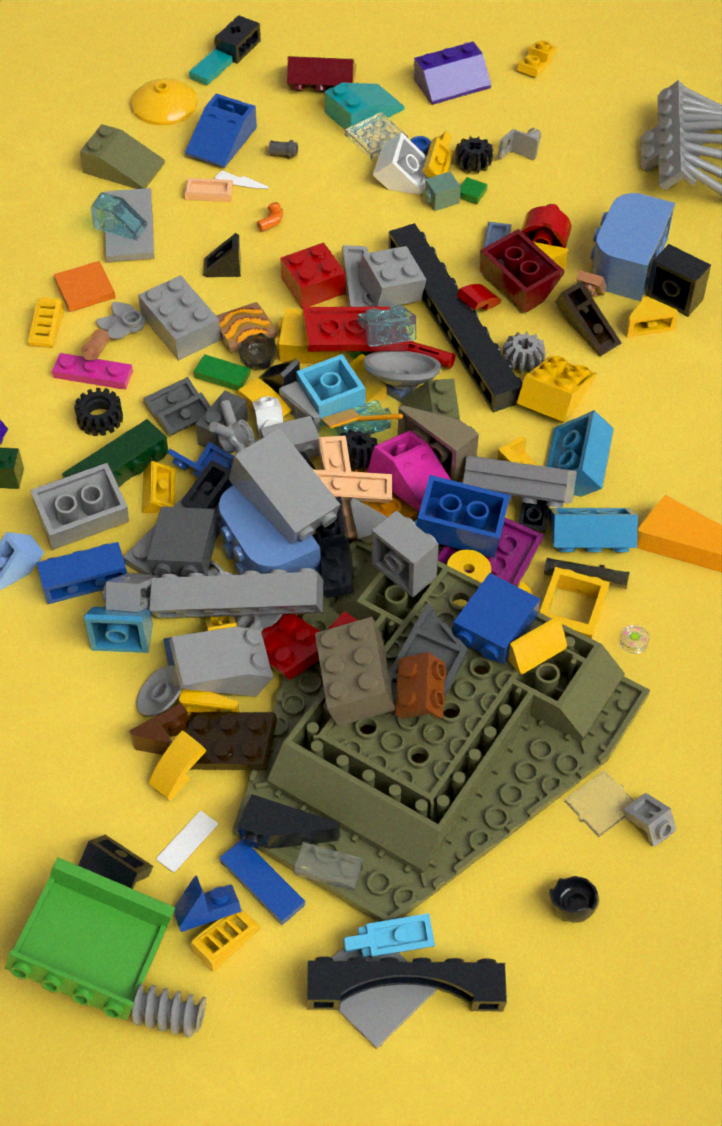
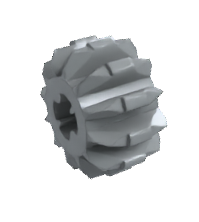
(524, 351)

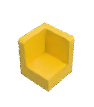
(515, 452)

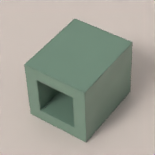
(442, 191)

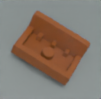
(420, 686)

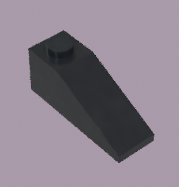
(279, 826)

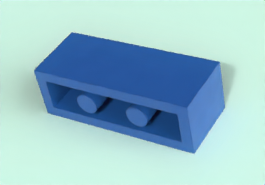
(80, 572)

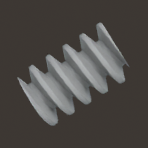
(168, 1011)

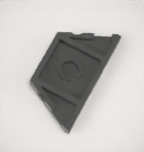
(434, 637)

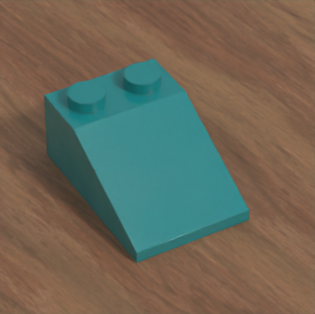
(358, 101)

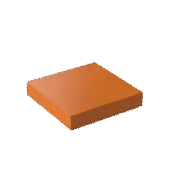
(84, 286)

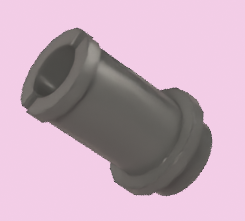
(283, 148)

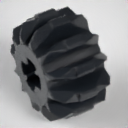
(474, 154)
(360, 448)

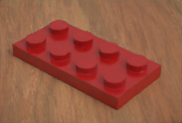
(339, 330)

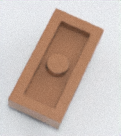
(594, 283)

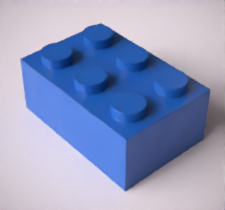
(463, 515)

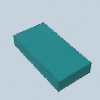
(210, 67)

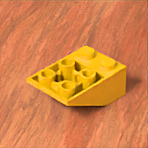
(555, 387)

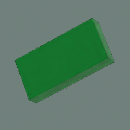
(222, 372)

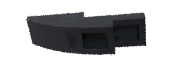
(336, 556)

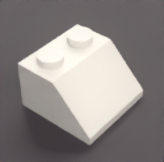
(401, 166)

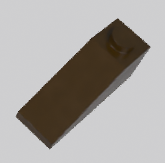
(587, 319)

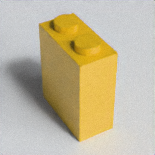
(293, 343)

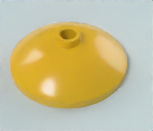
(164, 102)

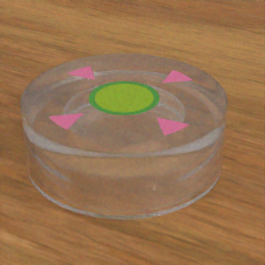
(634, 639)

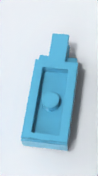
(392, 936)

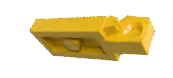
(438, 156)

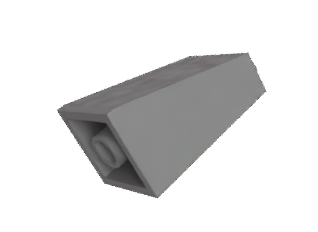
(283, 487)

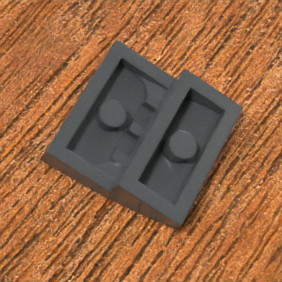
(177, 406)

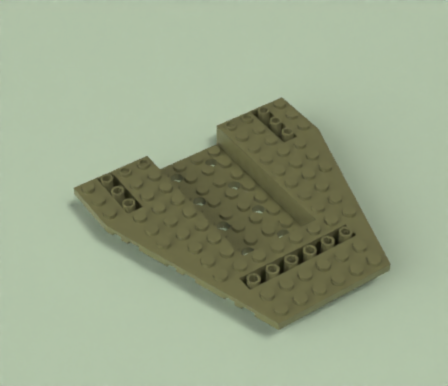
(486, 770)

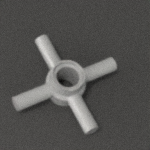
(235, 435)

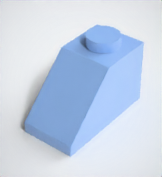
(17, 557)

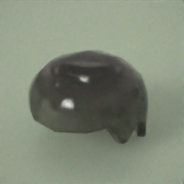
(258, 352)

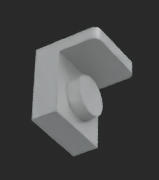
(651, 817)

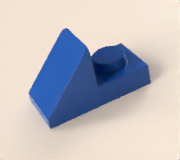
(200, 908)

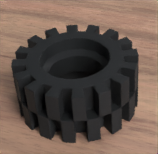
(102, 422)

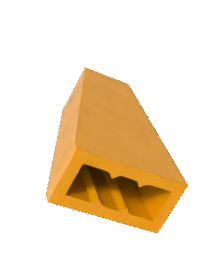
(681, 535)

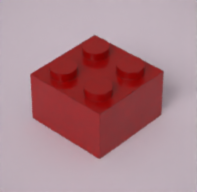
(313, 275)

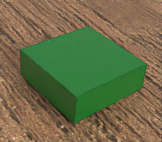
(472, 190)

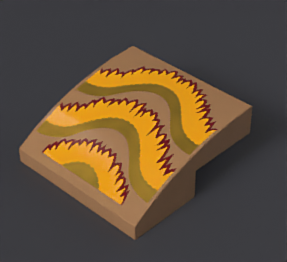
(244, 322)

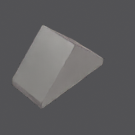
(365, 519)

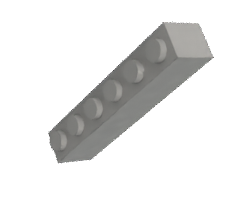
(237, 594)

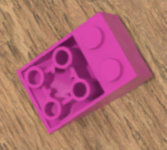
(410, 463)

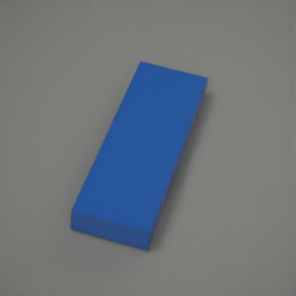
(262, 882)

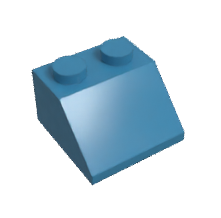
(119, 630)

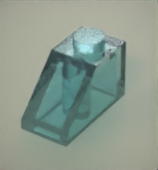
(116, 217)

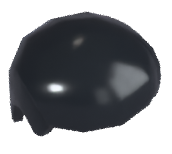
(574, 899)

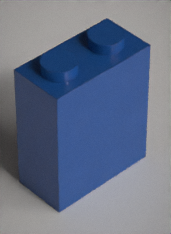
(495, 618)

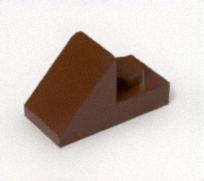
(155, 733)

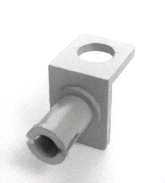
(520, 143)

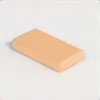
(208, 190)

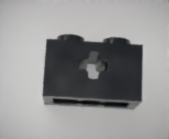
(238, 38)

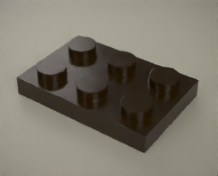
(233, 739)

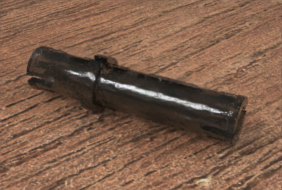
(615, 577)

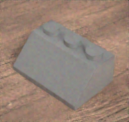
(80, 506)

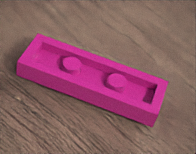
(92, 372)

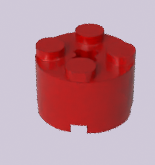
(547, 226)

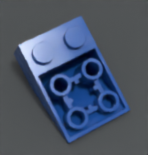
(222, 130)

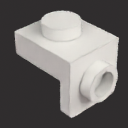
(267, 412)

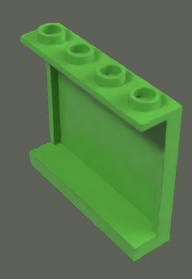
(90, 939)

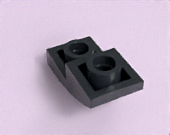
(534, 515)

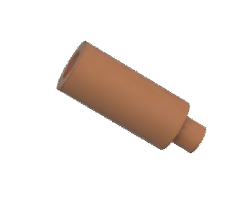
(95, 344)

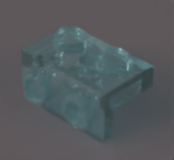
(388, 325)
(372, 427)

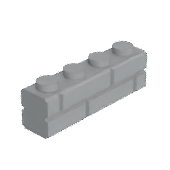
(522, 480)

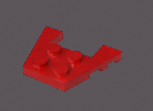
(293, 644)

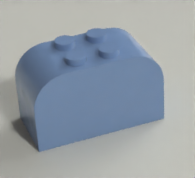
(630, 241)
(256, 543)

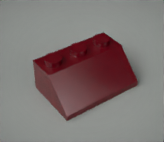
(319, 72)
(520, 270)

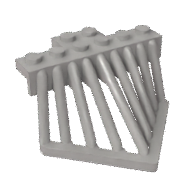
(680, 137)

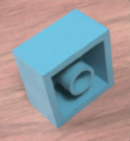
(332, 386)

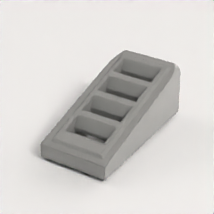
(299, 403)

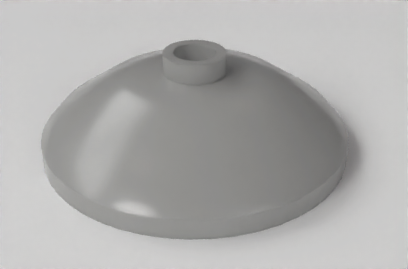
(402, 368)

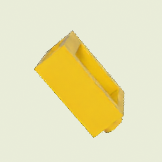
(580, 584)

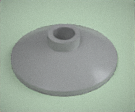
(159, 691)

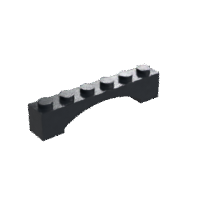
(476, 983)

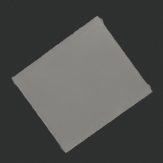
(382, 1009)

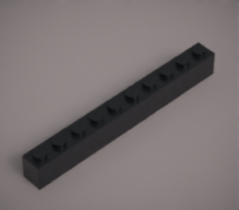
(460, 323)

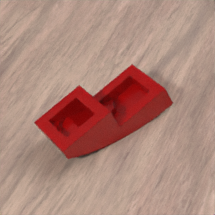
(478, 296)

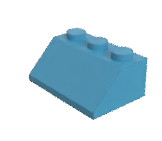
(584, 448)
(593, 529)

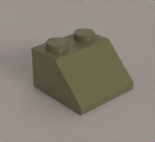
(435, 397)

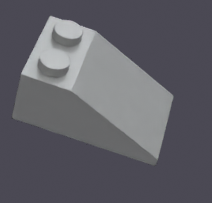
(222, 661)

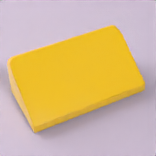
(374, 388)
(158, 487)
(537, 646)

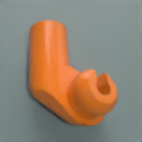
(274, 217)

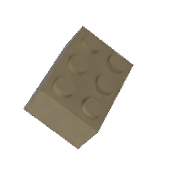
(355, 671)

